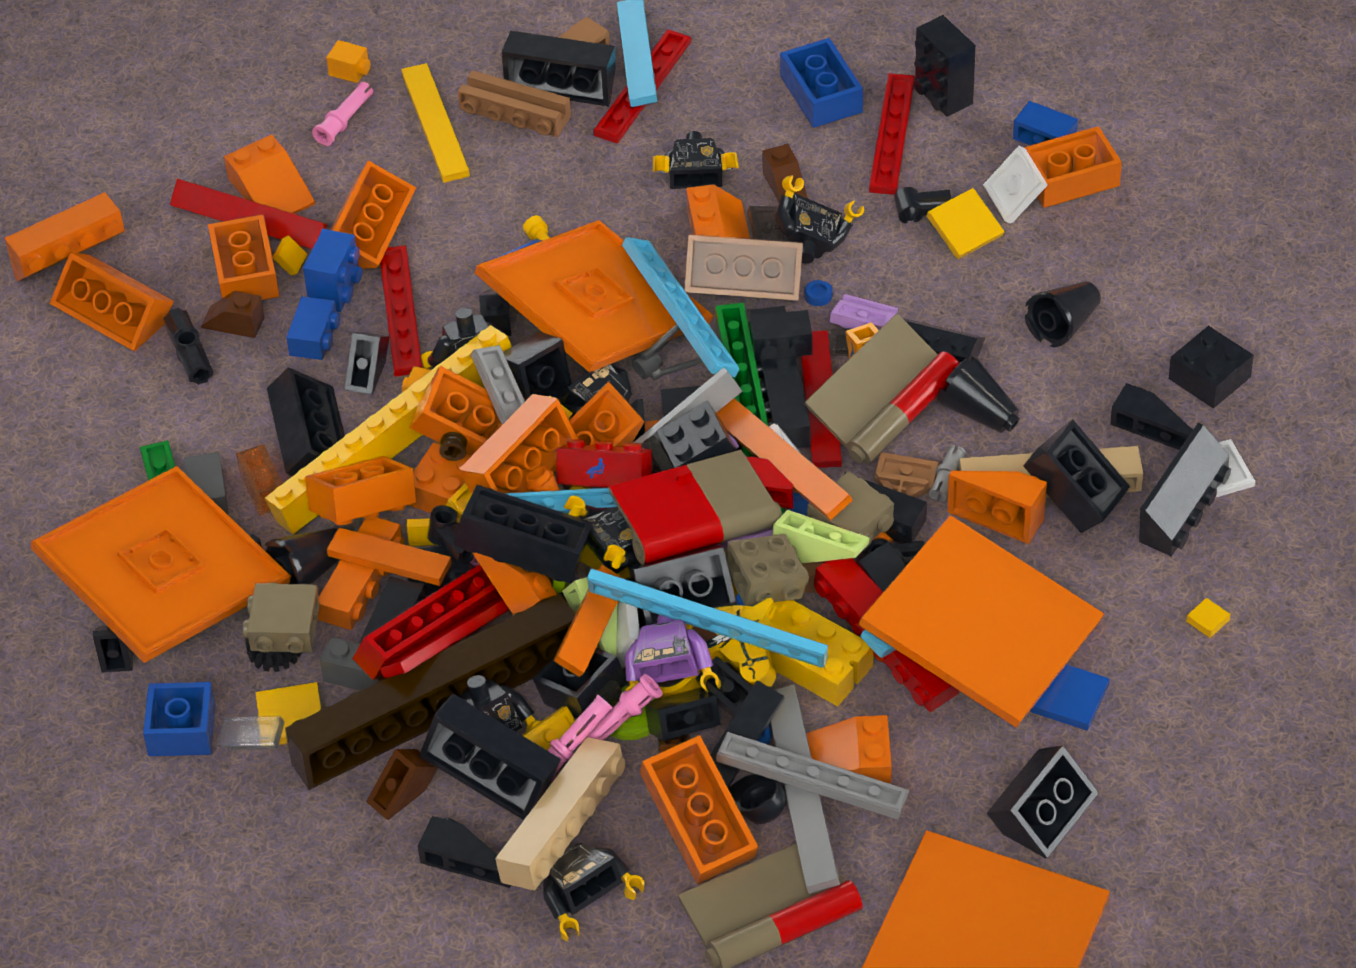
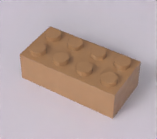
(743, 267)

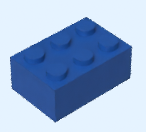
(821, 82)

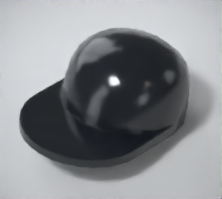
(758, 798)

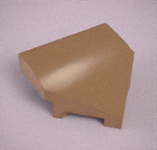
(905, 474)

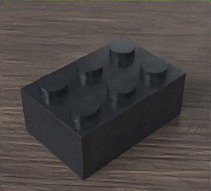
(944, 65)

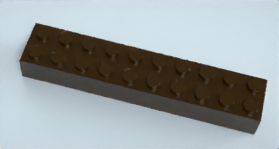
(405, 704)

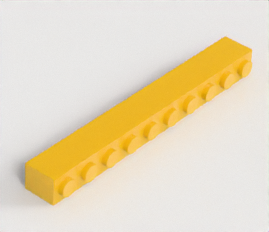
(380, 435)

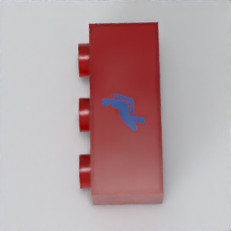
(601, 463)

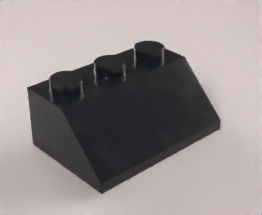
(941, 339)
(1077, 476)
(693, 575)
(1043, 801)

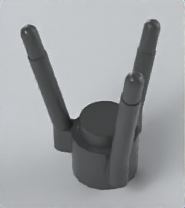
(649, 361)

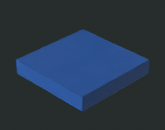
(1073, 697)

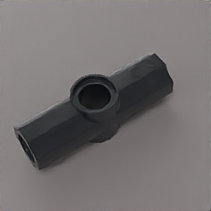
(188, 346)

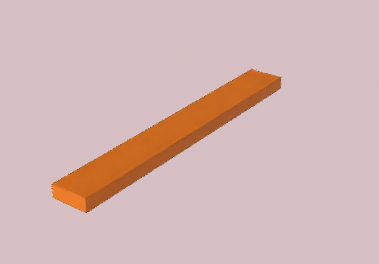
(765, 443)

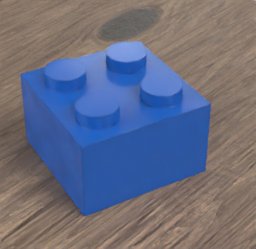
(333, 268)
(179, 719)

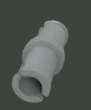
(950, 462)

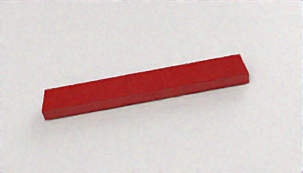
(621, 114)
(892, 134)
(230, 207)
(400, 311)
(816, 371)
(445, 638)

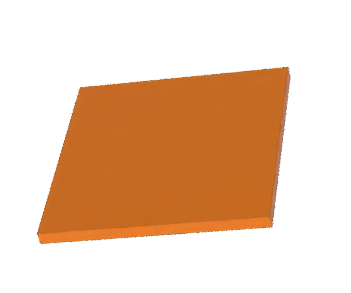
(585, 294)
(158, 563)
(982, 620)
(984, 912)

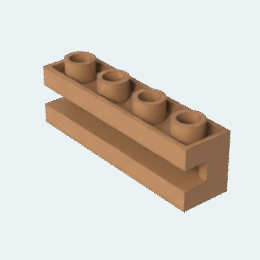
(514, 103)

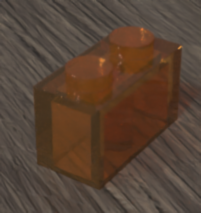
(258, 476)

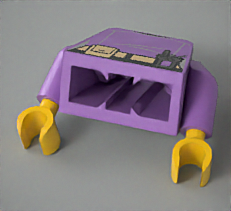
(668, 653)

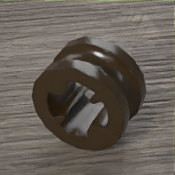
(452, 439)

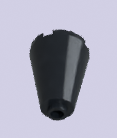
(1061, 311)
(979, 396)
(303, 555)

